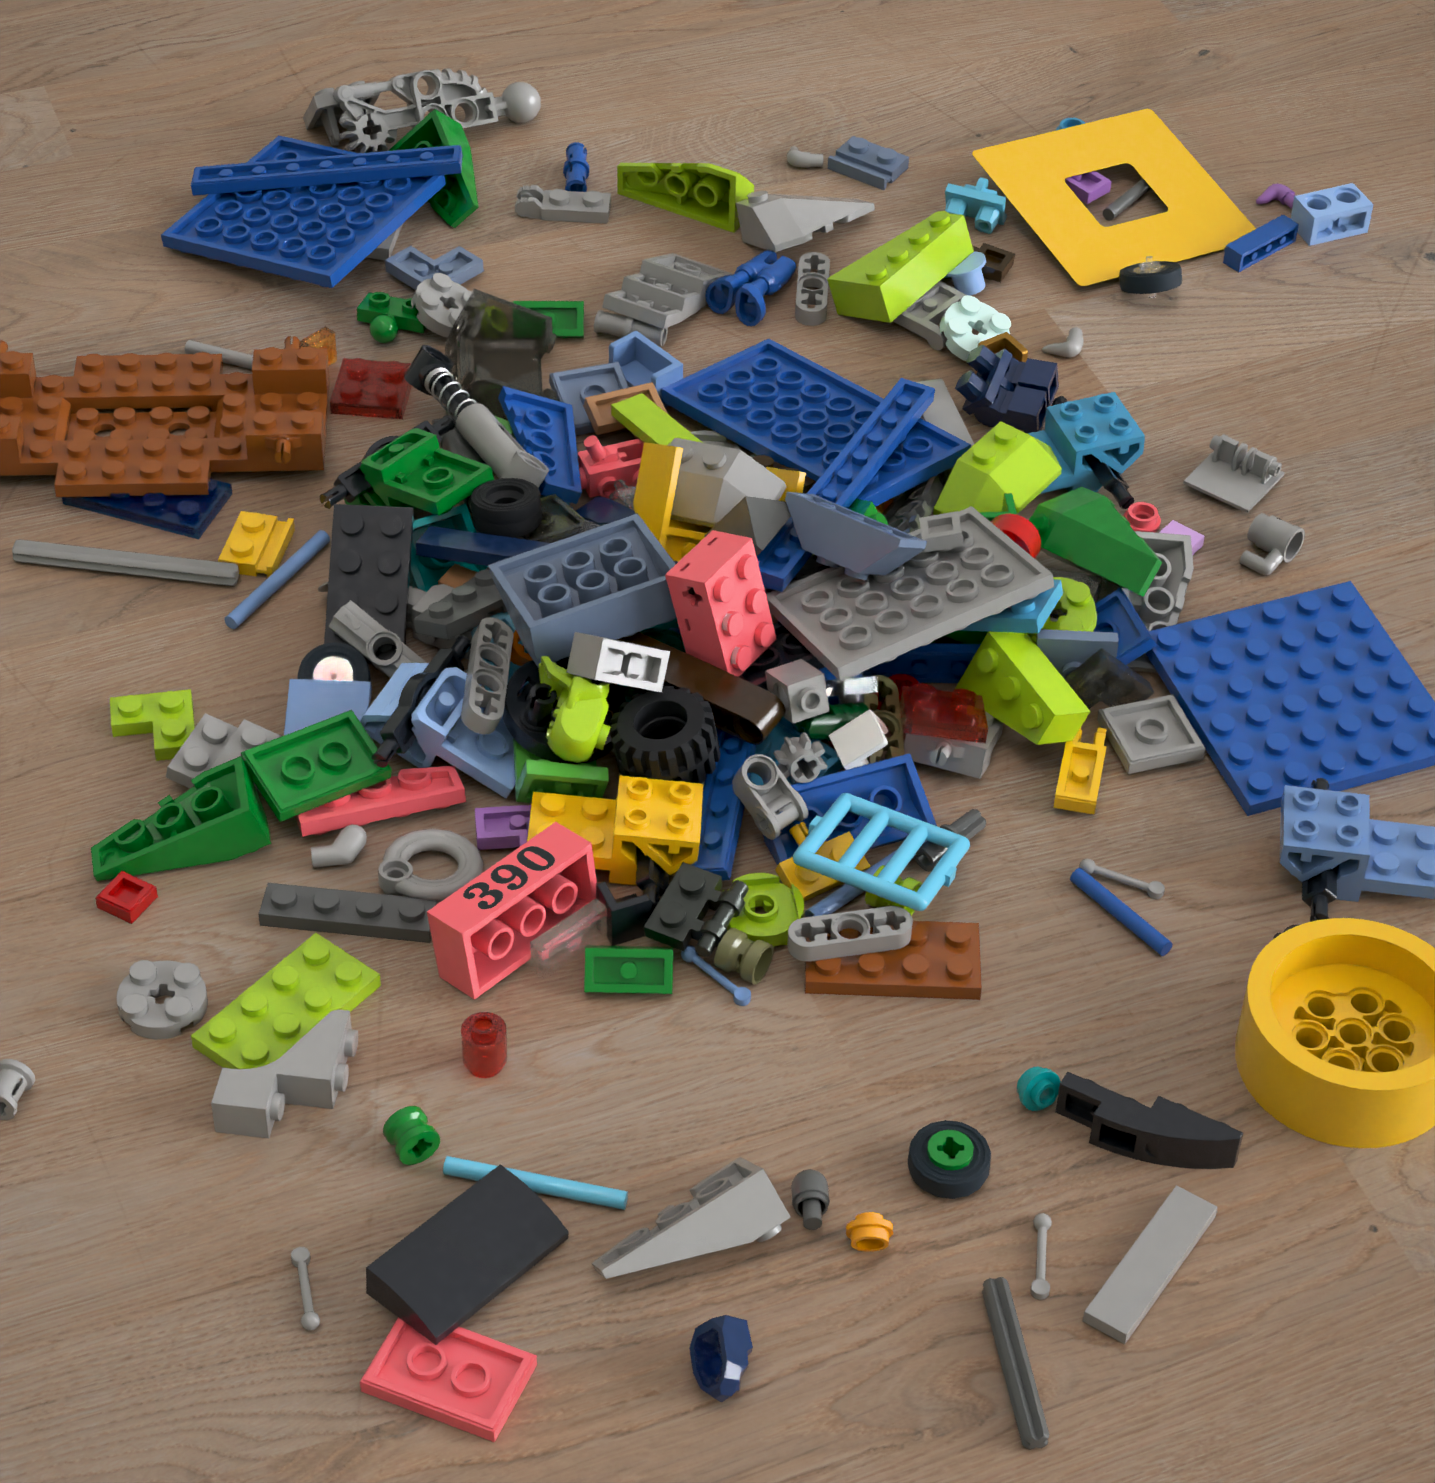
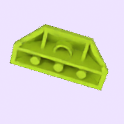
(996, 465)

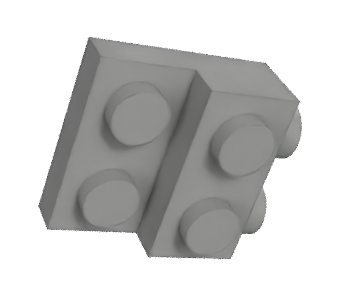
(214, 744)

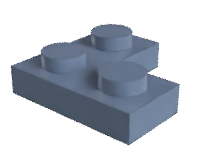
(414, 266)

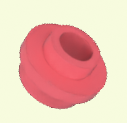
(1143, 517)

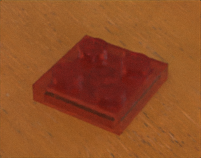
(371, 389)
(943, 713)

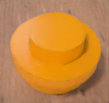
(869, 1232)

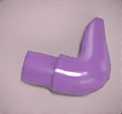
(1277, 192)

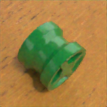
(411, 1135)

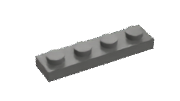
(346, 912)

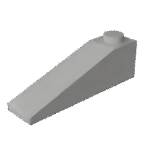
(789, 220)
(1167, 591)

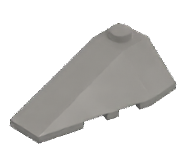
(726, 1212)

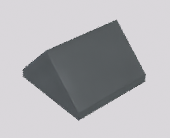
(755, 519)

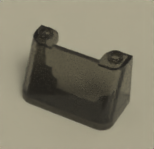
(499, 347)

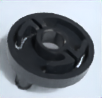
(531, 712)

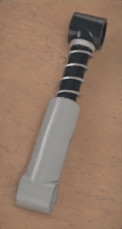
(475, 423)

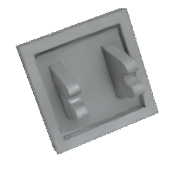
(327, 112)

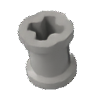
(11, 1087)

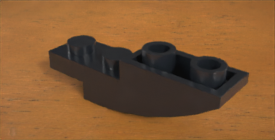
(1158, 1135)

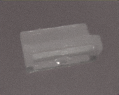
(568, 939)

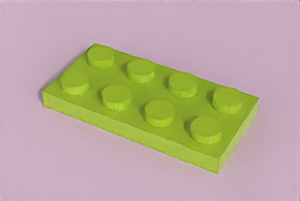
(285, 1005)

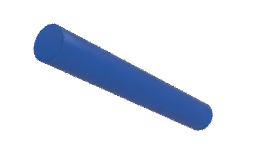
(1121, 912)

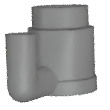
(1275, 537)

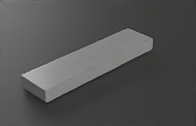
(1150, 1264)

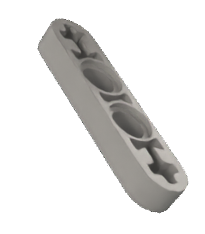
(484, 673)

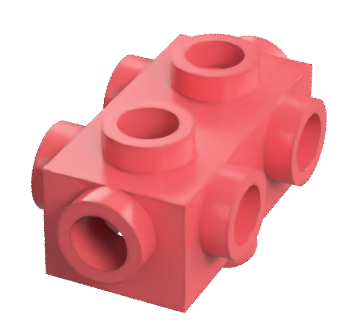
(605, 465)

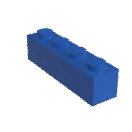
(1260, 243)

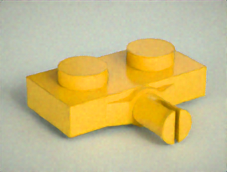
(810, 882)

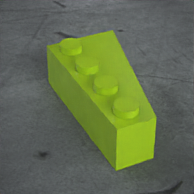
(902, 269)

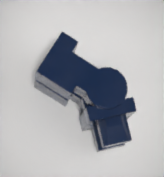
(1008, 389)

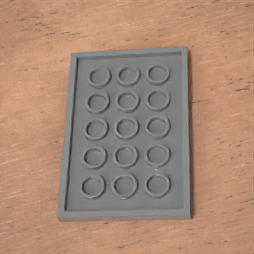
(872, 621)

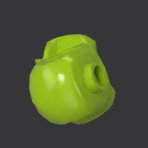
(578, 713)

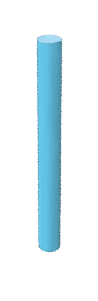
(542, 1183)

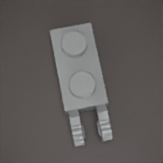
(563, 205)

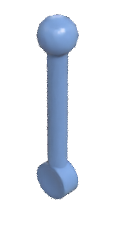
(741, 996)

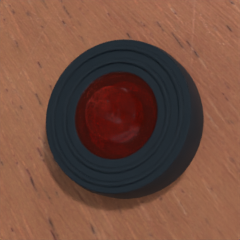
(334, 662)

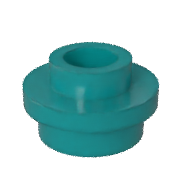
(1038, 1088)

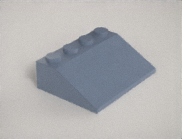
(590, 583)

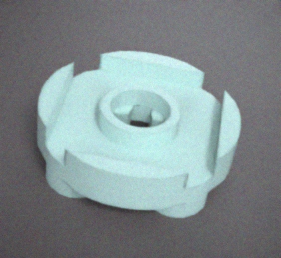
(970, 314)

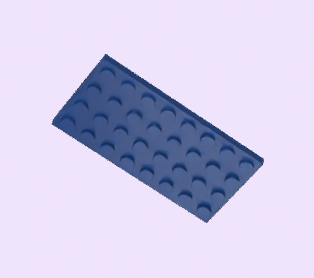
(804, 417)

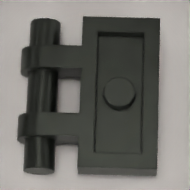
(685, 904)

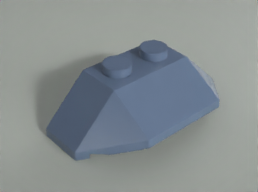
(849, 538)

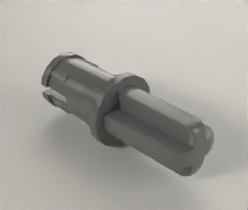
(966, 825)

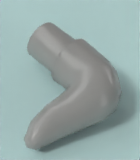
(804, 159)
(1069, 348)

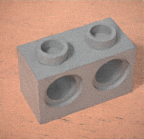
(618, 662)

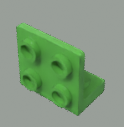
(552, 777)

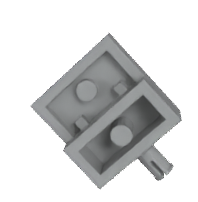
(955, 755)

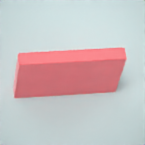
(459, 1381)

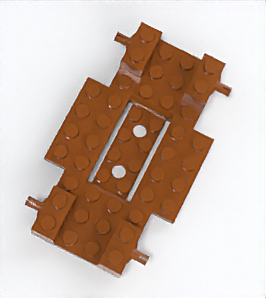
(255, 421)

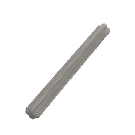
(125, 562)

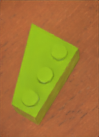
(1024, 689)

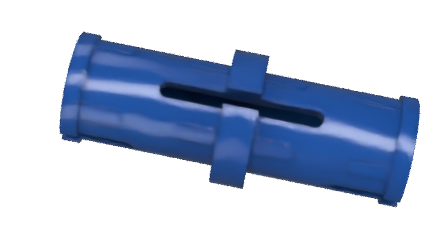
(576, 167)

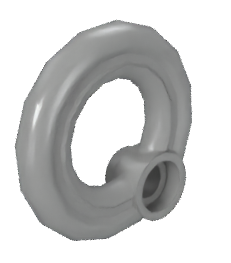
(397, 875)

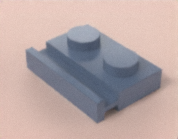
(868, 162)

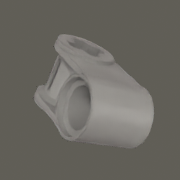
(768, 799)

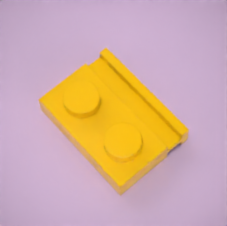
(257, 543)

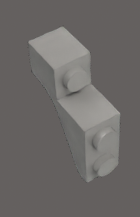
(306, 1075)

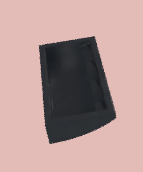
(465, 1255)

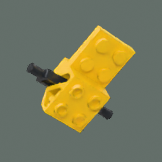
(635, 837)

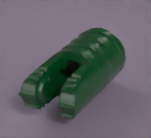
(823, 725)

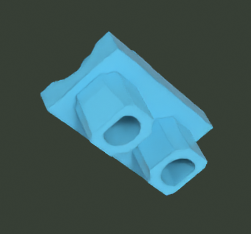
(978, 203)

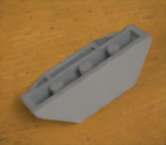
(716, 480)

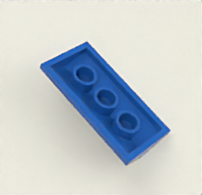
(886, 782)

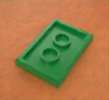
(314, 765)

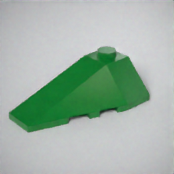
(459, 195)
(1094, 537)
(204, 825)

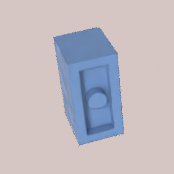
(645, 362)

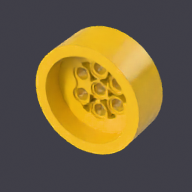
(1342, 1032)

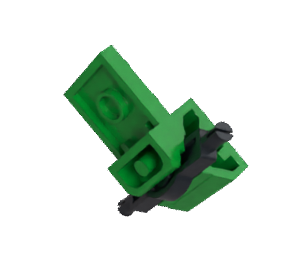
(410, 473)

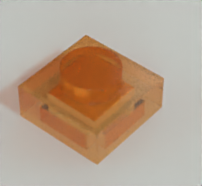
(322, 339)

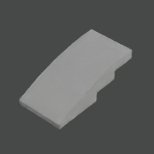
(664, 290)

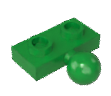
(388, 315)

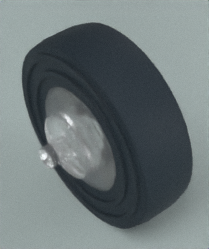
(1150, 277)

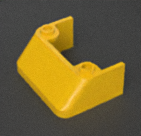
(656, 495)

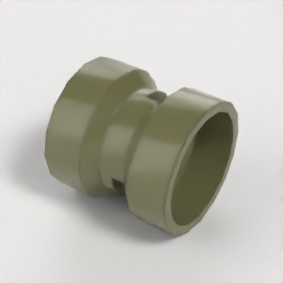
(743, 956)

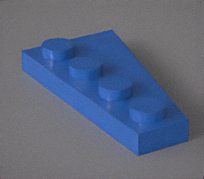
(548, 433)

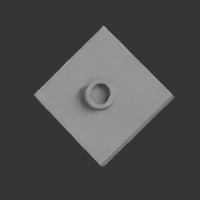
(1151, 734)

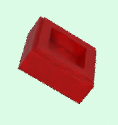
(126, 897)

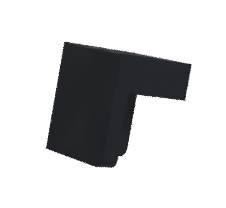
(624, 915)

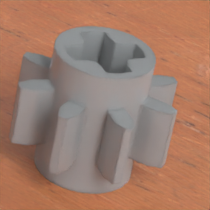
(796, 749)

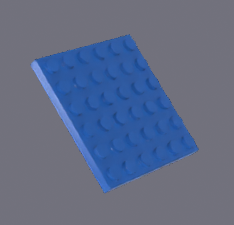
(304, 230)
(1298, 695)

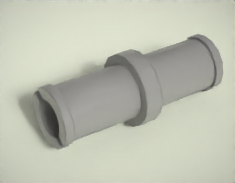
(624, 325)

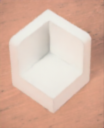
(859, 739)

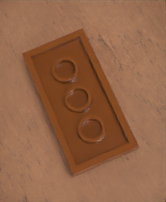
(935, 964)

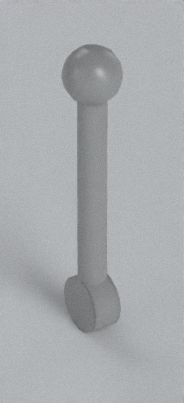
(1154, 889)
(301, 1258)
(1040, 1287)

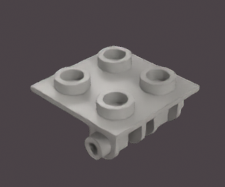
(1235, 474)

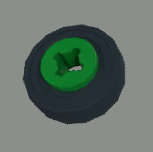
(932, 1163)

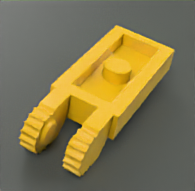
(1081, 773)

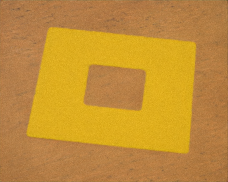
(1034, 176)

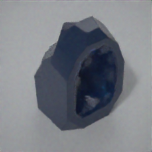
(720, 1355)

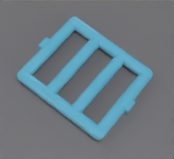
(883, 884)

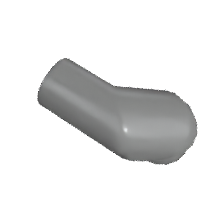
(343, 849)

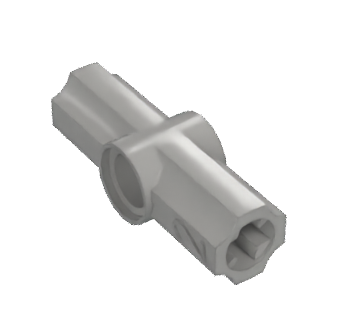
(368, 635)

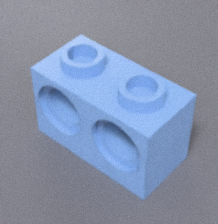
(1331, 214)

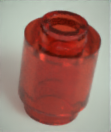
(484, 1044)

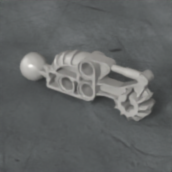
(445, 91)

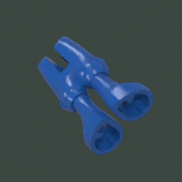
(748, 285)

